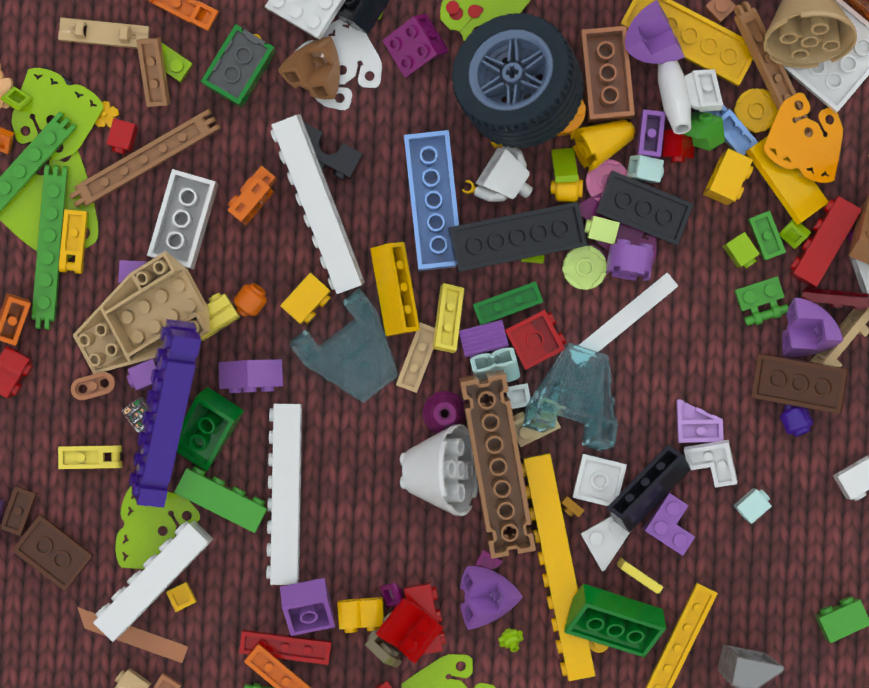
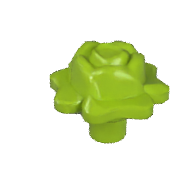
(510, 639)

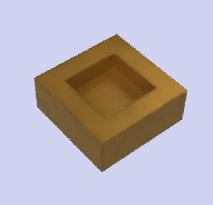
(571, 507)

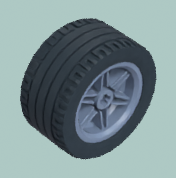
(504, 62)

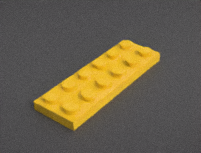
(702, 40)

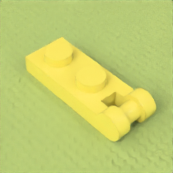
(88, 457)

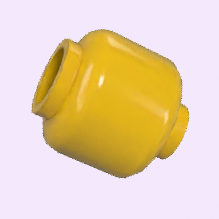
(567, 191)

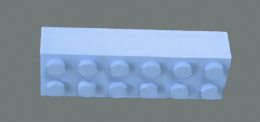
(432, 197)

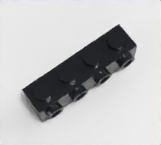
(648, 488)

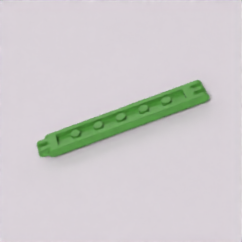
(33, 158)
(49, 246)

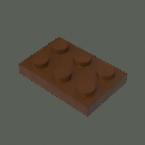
(52, 552)

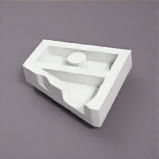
(604, 540)

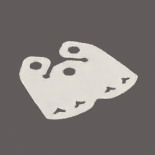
(351, 48)

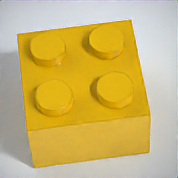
(728, 177)

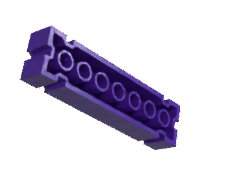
(165, 412)

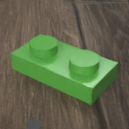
(766, 235)

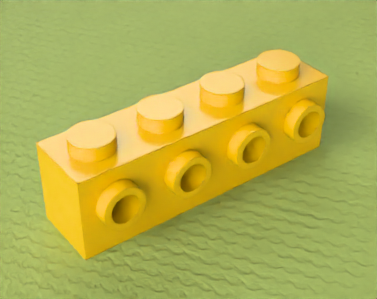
(395, 289)

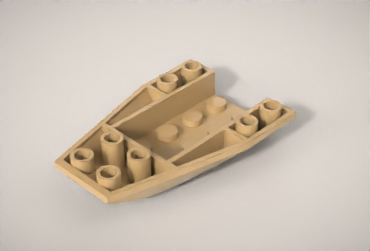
(131, 317)

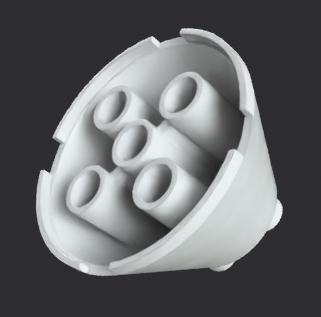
(442, 470)

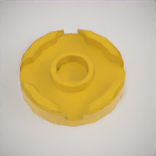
(756, 110)

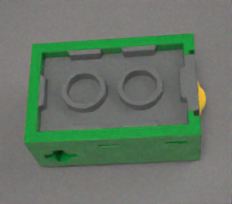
(238, 66)

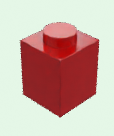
(122, 136)
(677, 146)

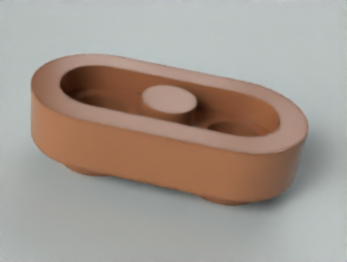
(93, 385)

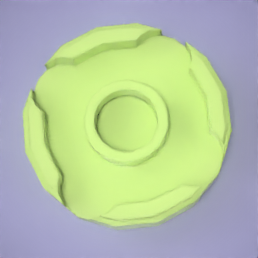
(584, 267)

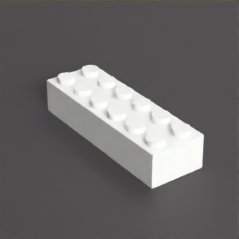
(148, 584)

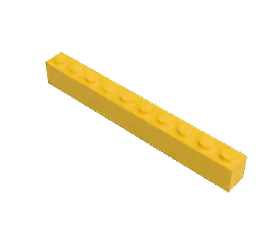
(557, 561)

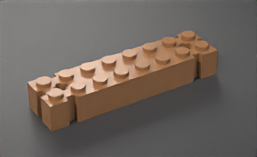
(497, 464)

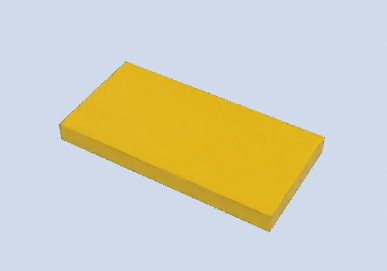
(796, 193)

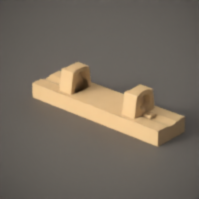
(102, 33)
(849, 328)

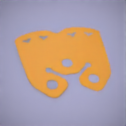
(803, 151)

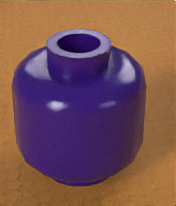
(796, 420)

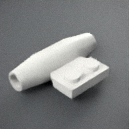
(681, 93)

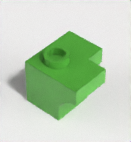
(706, 130)

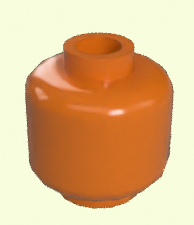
(250, 300)

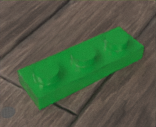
(508, 303)

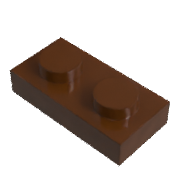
(18, 510)

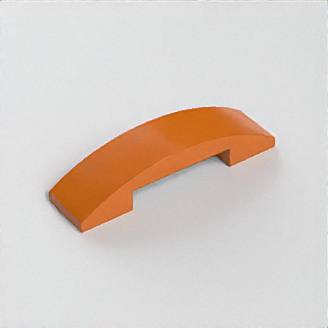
(189, 11)

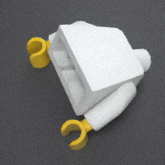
(502, 176)

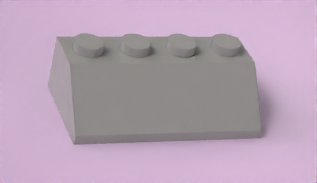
(747, 667)

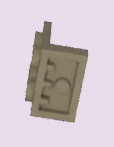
(380, 648)

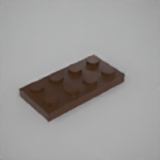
(800, 383)

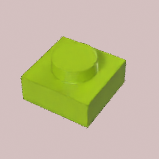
(794, 233)

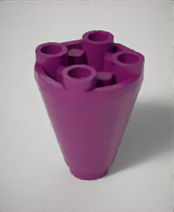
(438, 402)

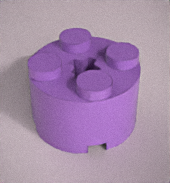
(630, 260)

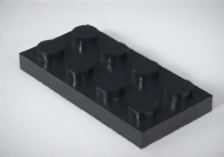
(644, 208)

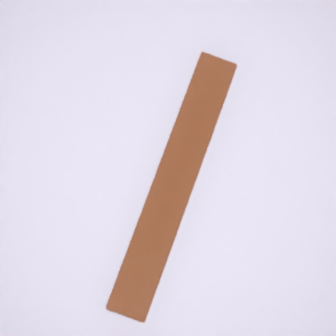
(140, 639)

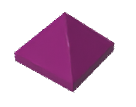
(392, 594)

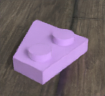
(697, 425)

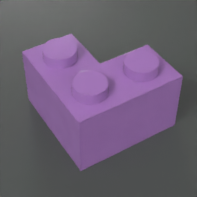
(250, 375)
(663, 524)

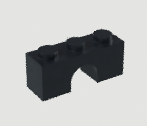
(342, 162)

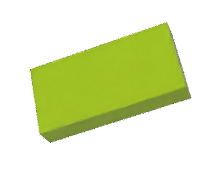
(564, 165)

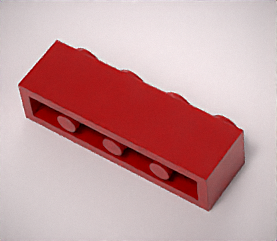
(825, 241)

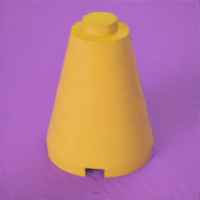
(601, 141)

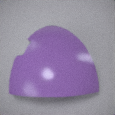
(652, 37)
(809, 330)
(486, 596)

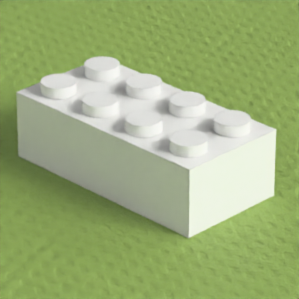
(183, 217)

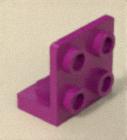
(415, 44)

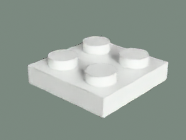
(598, 480)

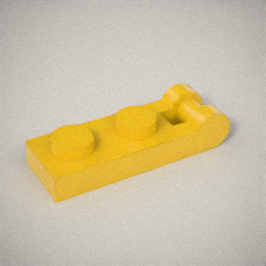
(73, 240)

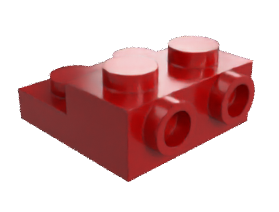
(536, 339)

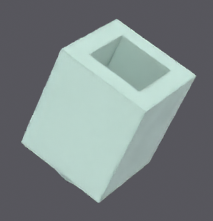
(645, 169)
(753, 505)

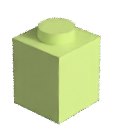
(601, 229)

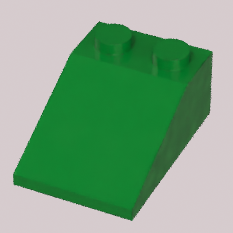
(207, 428)

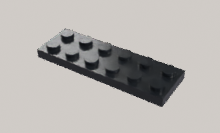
(517, 237)

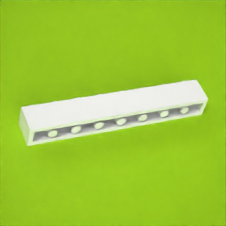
(317, 203)
(285, 494)

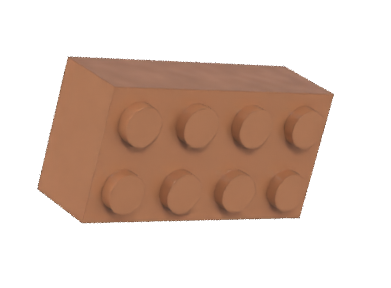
(606, 74)

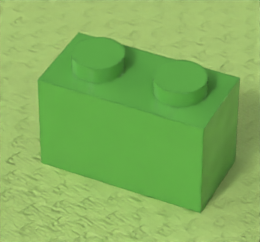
(842, 619)

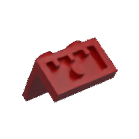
(410, 629)

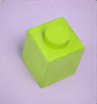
(741, 251)

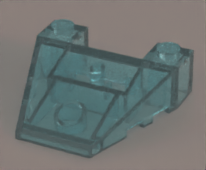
(353, 357)
(579, 391)

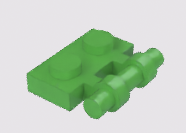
(759, 294)

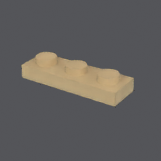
(417, 358)

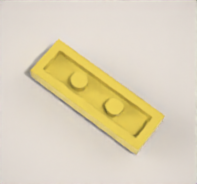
(448, 318)

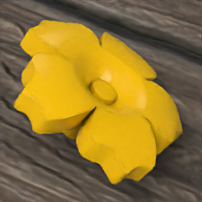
(107, 115)

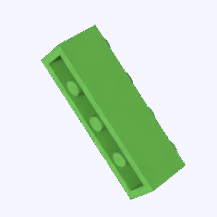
(222, 500)

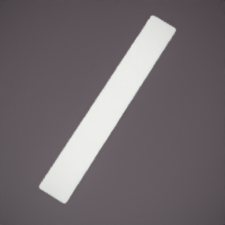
(630, 313)

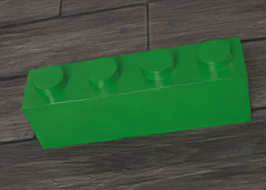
(614, 620)

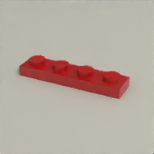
(287, 646)

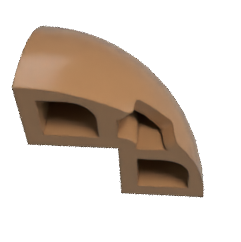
(314, 68)

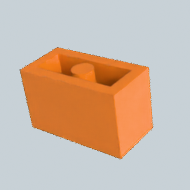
(12, 318)

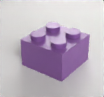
(307, 606)

